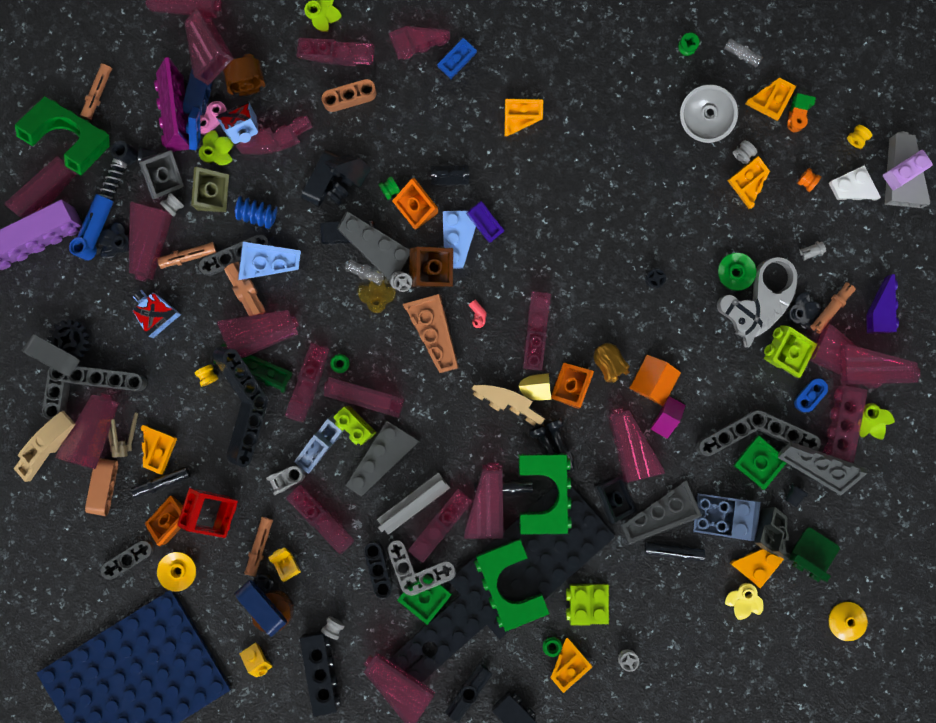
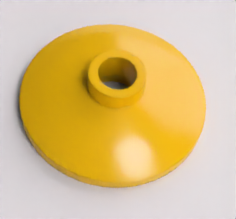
(169, 578)
(839, 619)

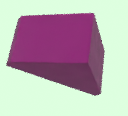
(668, 417)

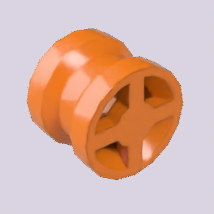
(809, 179)

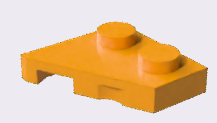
(773, 98)

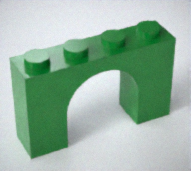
(48, 116)
(556, 518)
(511, 613)

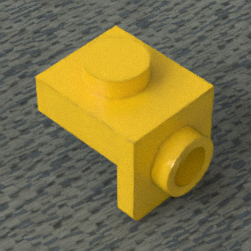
(284, 564)
(255, 660)

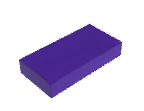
(485, 222)

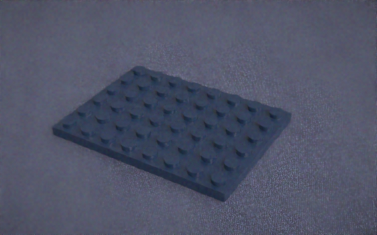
(137, 670)

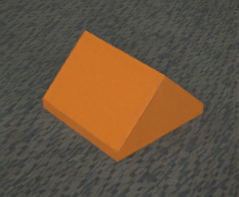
(415, 204)
(655, 379)
(572, 385)
(164, 521)

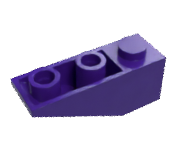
(882, 312)

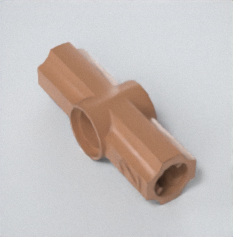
(244, 291)

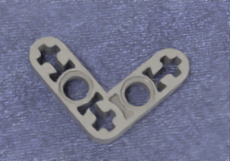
(411, 576)

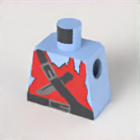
(239, 123)
(153, 313)

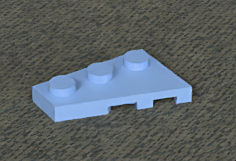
(458, 234)
(266, 260)

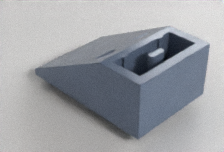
(727, 517)

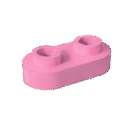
(210, 116)

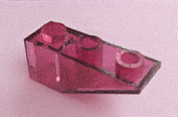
(411, 40)

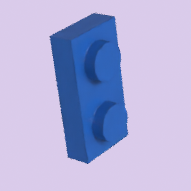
(457, 58)

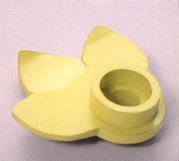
(744, 604)

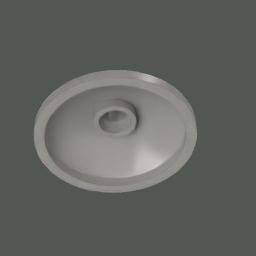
(699, 123)

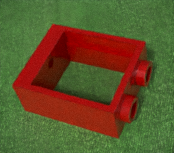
(192, 508)

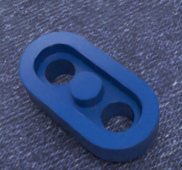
(812, 398)

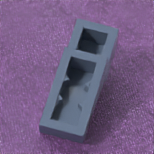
(319, 445)

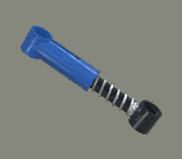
(84, 244)

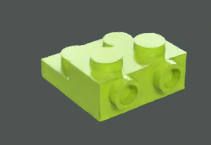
(789, 350)
(354, 424)
(587, 604)

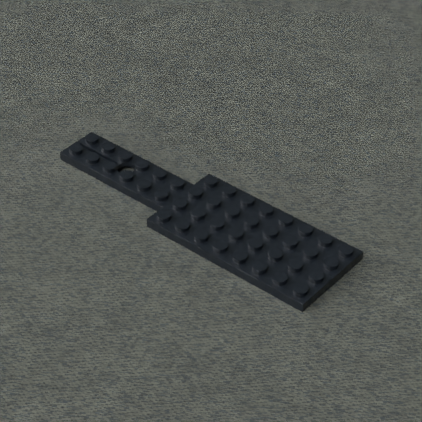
(548, 565)

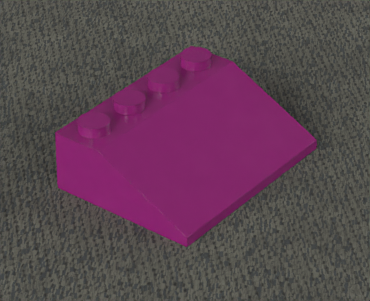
(170, 102)

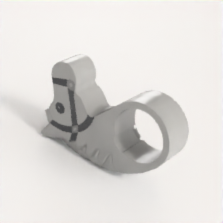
(758, 315)

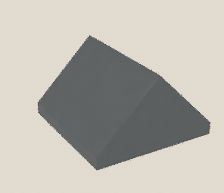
(161, 173)

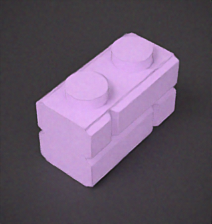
(907, 170)

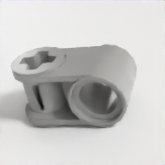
(283, 480)

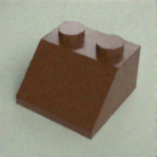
(431, 267)

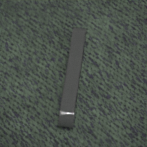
(232, 251)

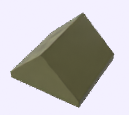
(209, 190)

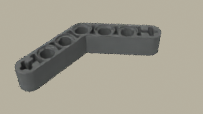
(749, 427)

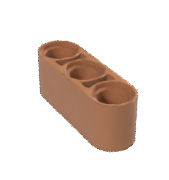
(340, 92)
(101, 487)

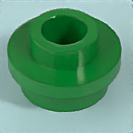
(335, 359)
(552, 653)

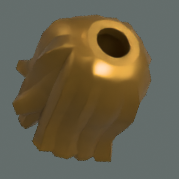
(610, 362)

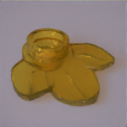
(376, 293)

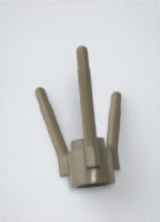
(119, 448)

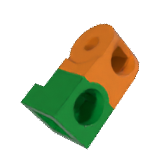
(797, 116)

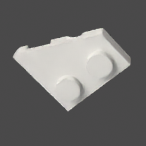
(855, 186)

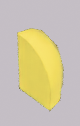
(536, 387)

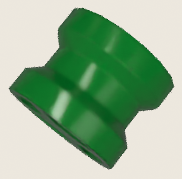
(686, 48)
(389, 188)

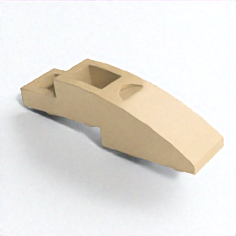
(501, 397)
(43, 443)

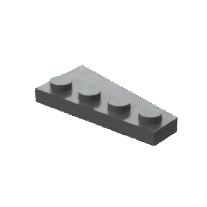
(375, 246)
(382, 455)
(825, 469)
(668, 512)

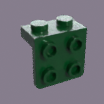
(814, 554)

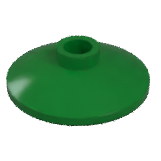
(745, 268)

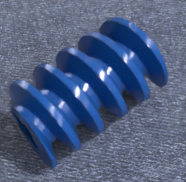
(255, 214)

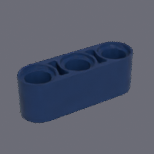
(196, 95)
(260, 608)

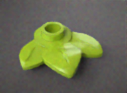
(325, 13)
(218, 146)
(876, 423)

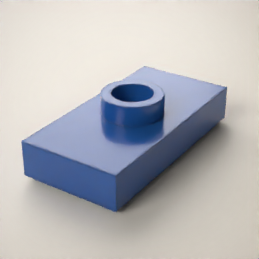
(193, 128)

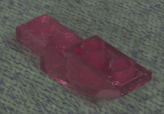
(335, 52)
(284, 137)
(536, 330)
(307, 383)
(320, 518)
(440, 526)

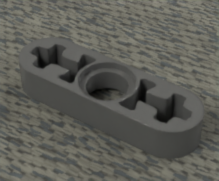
(142, 556)

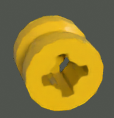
(859, 136)
(206, 375)

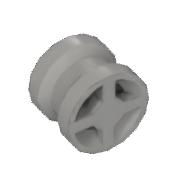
(745, 152)
(171, 204)
(404, 283)
(332, 628)
(630, 664)

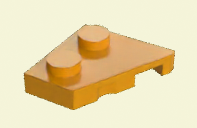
(521, 114)
(749, 181)
(156, 449)
(757, 566)
(569, 666)

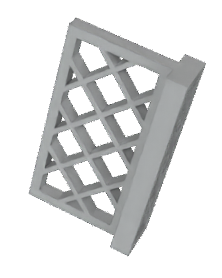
(412, 504)

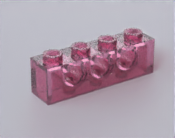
(853, 418)

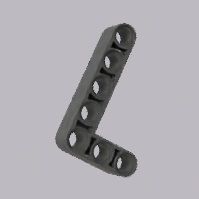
(87, 378)

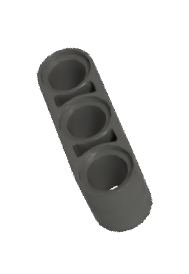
(50, 355)

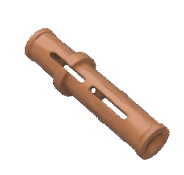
(87, 112)
(167, 261)
(837, 302)
(255, 555)

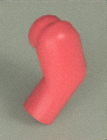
(480, 314)

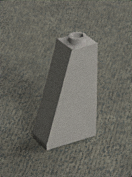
(915, 191)

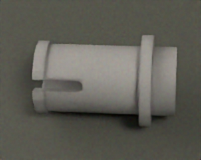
(813, 250)

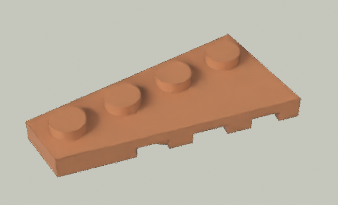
(433, 329)

